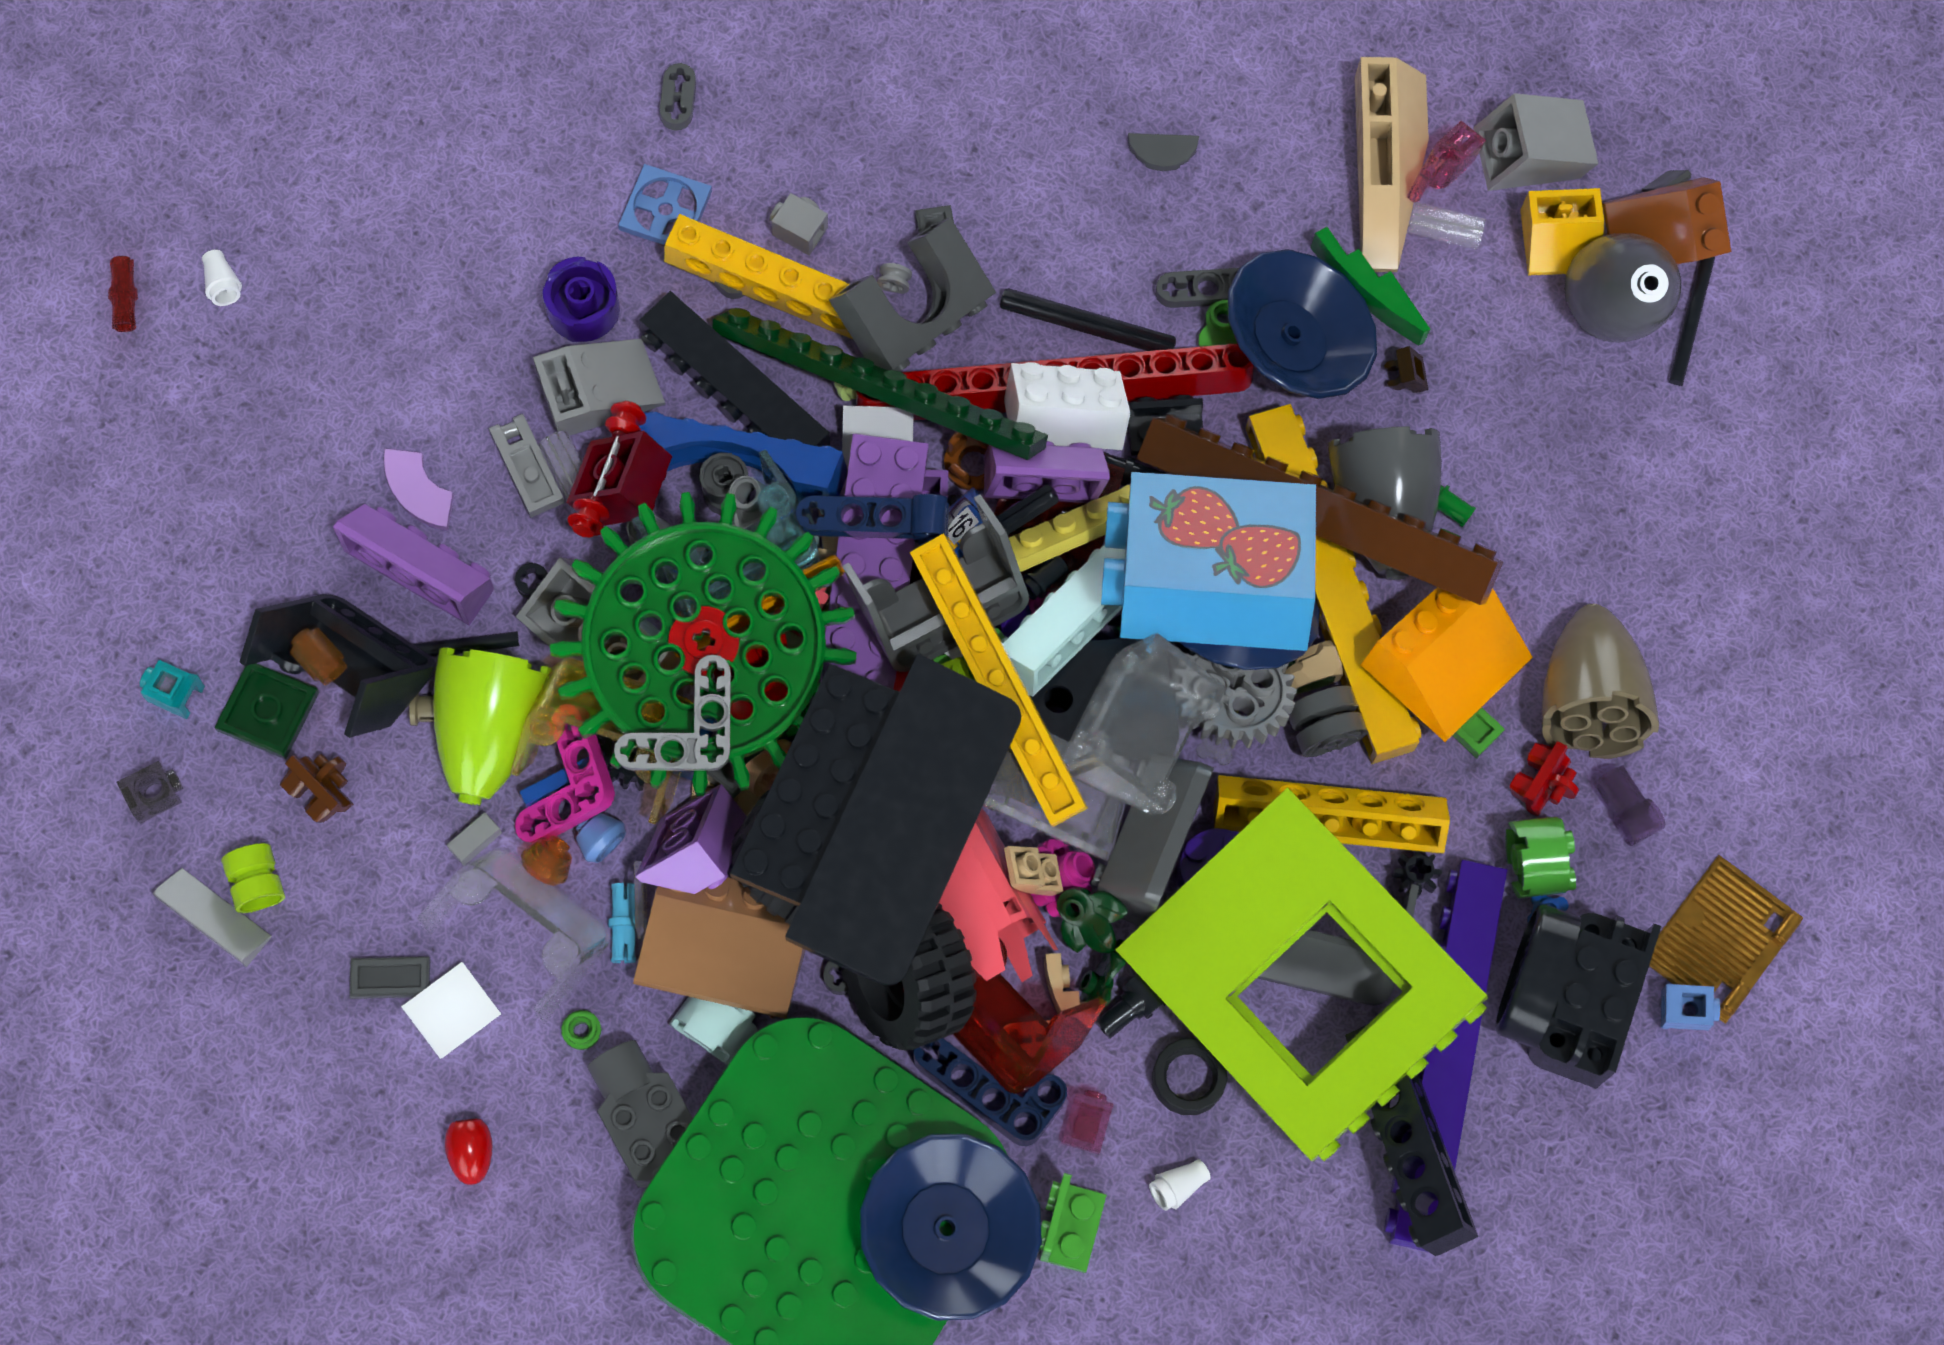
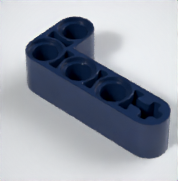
(984, 1084)

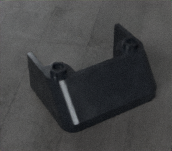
(381, 666)

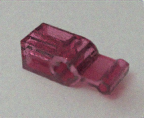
(1447, 160)

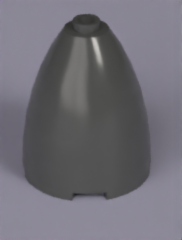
(1622, 287)
(1393, 469)

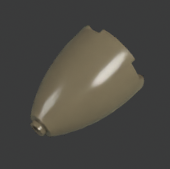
(1594, 680)

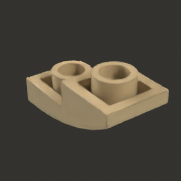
(1033, 871)
(1058, 978)

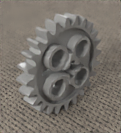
(1246, 697)

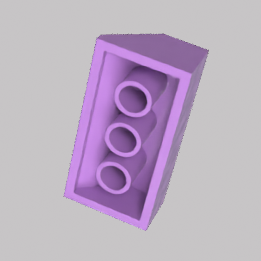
(414, 562)

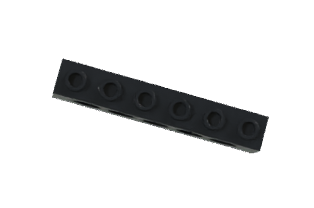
(1451, 1221)

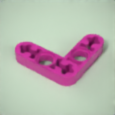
(581, 785)

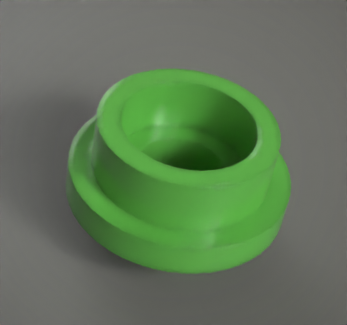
(575, 1019)

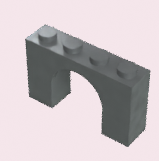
(957, 290)

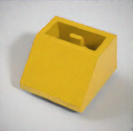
(1559, 226)

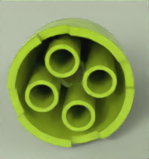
(480, 718)

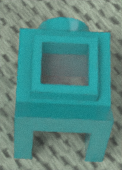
(169, 687)

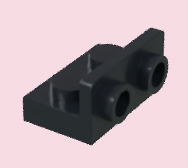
(1148, 407)

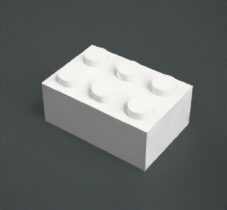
(1069, 403)

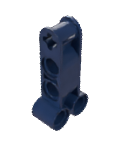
(922, 517)

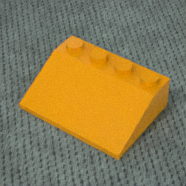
(1448, 658)

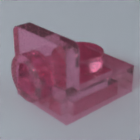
(1088, 1121)

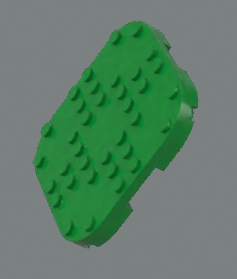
(766, 1188)

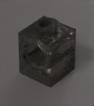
(135, 786)

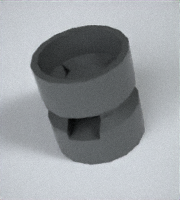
(714, 484)

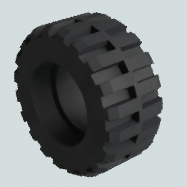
(931, 998)

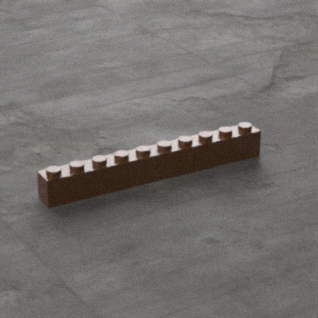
(1339, 517)

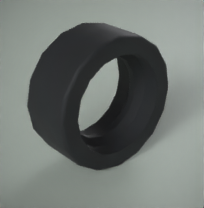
(1162, 1090)

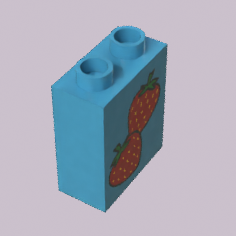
(1213, 561)

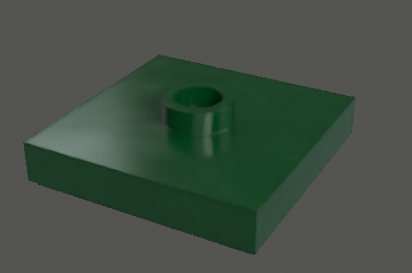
(267, 710)

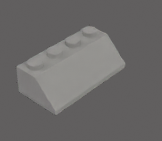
(552, 627)

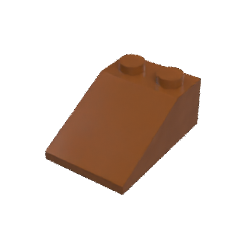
(1680, 217)

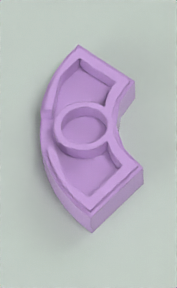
(414, 489)

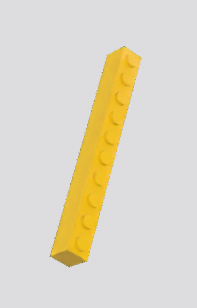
(1340, 599)

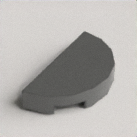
(1162, 151)

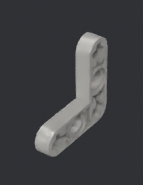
(691, 742)

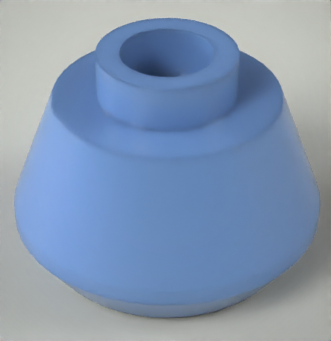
(599, 836)

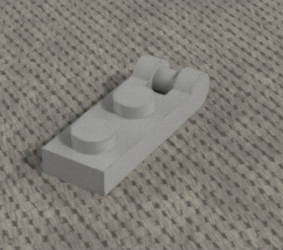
(527, 466)

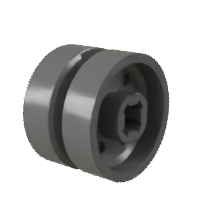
(1327, 721)

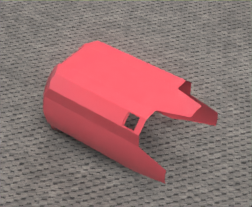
(976, 903)

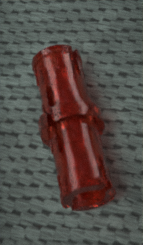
(122, 294)

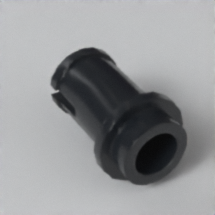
(1044, 577)

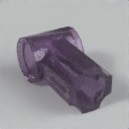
(1632, 812)

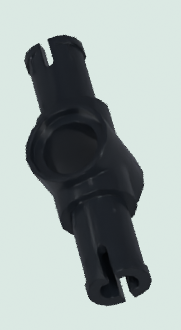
(1135, 1002)

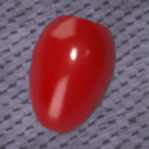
(469, 1149)

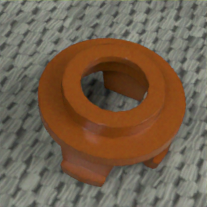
(958, 447)

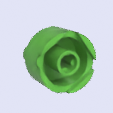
(1540, 856)

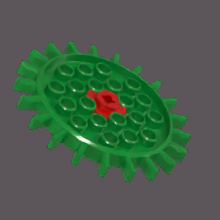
(731, 551)

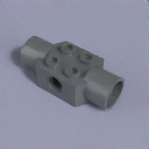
(639, 1109)

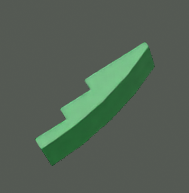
(1382, 294)

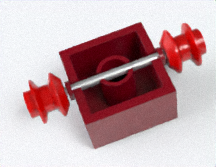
(617, 473)

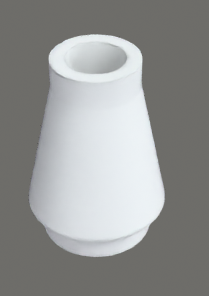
(220, 280)
(1176, 1185)

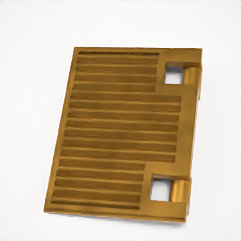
(1722, 935)

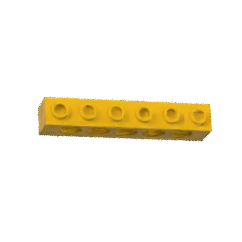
(754, 272)
(1348, 813)

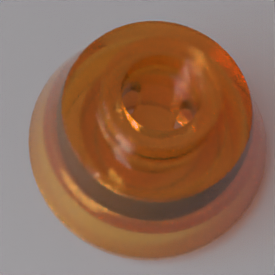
(547, 860)

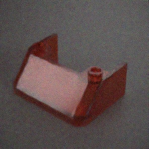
(1015, 1039)

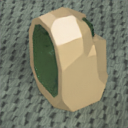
(1316, 668)

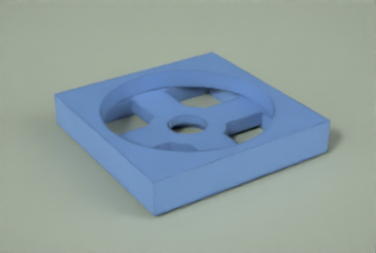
(675, 185)

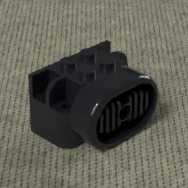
(1575, 991)

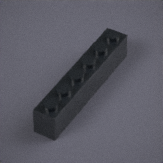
(726, 374)

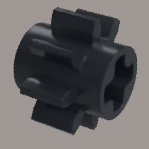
(1425, 866)

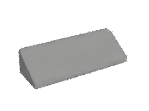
(212, 916)

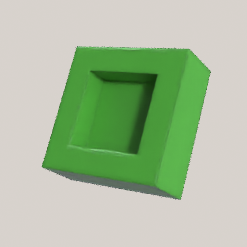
(1479, 732)

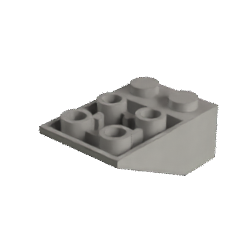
(590, 378)

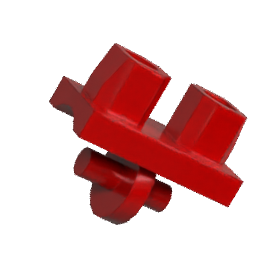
(1551, 781)

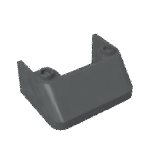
(910, 620)
(1152, 844)
(1335, 965)

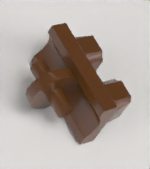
(319, 778)

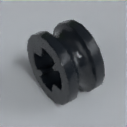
(523, 572)

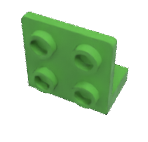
(1073, 1225)

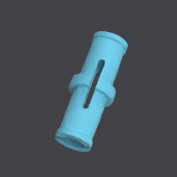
(623, 923)

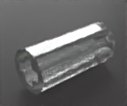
(1446, 225)
(562, 460)

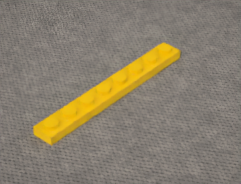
(994, 669)

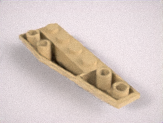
(1389, 153)

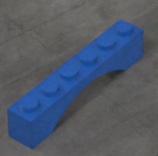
(805, 467)

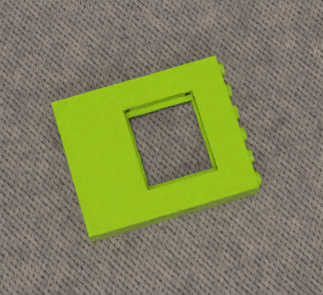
(1250, 911)

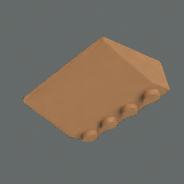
(719, 949)

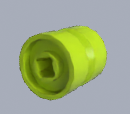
(254, 882)

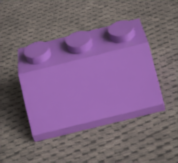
(1073, 471)
(693, 844)

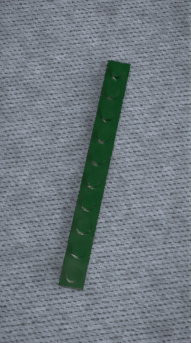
(885, 385)

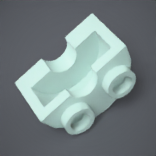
(714, 1026)

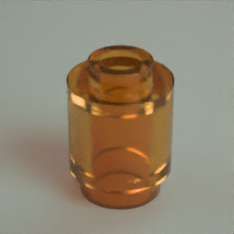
(318, 655)

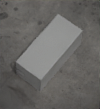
(474, 839)

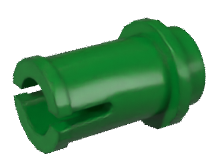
(1454, 506)

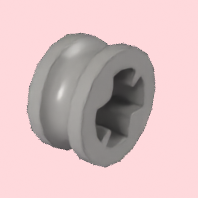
(894, 278)

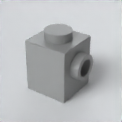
(799, 223)

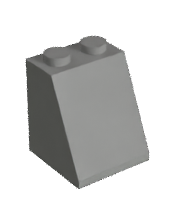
(1536, 142)

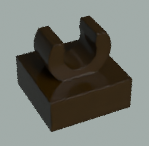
(1411, 371)

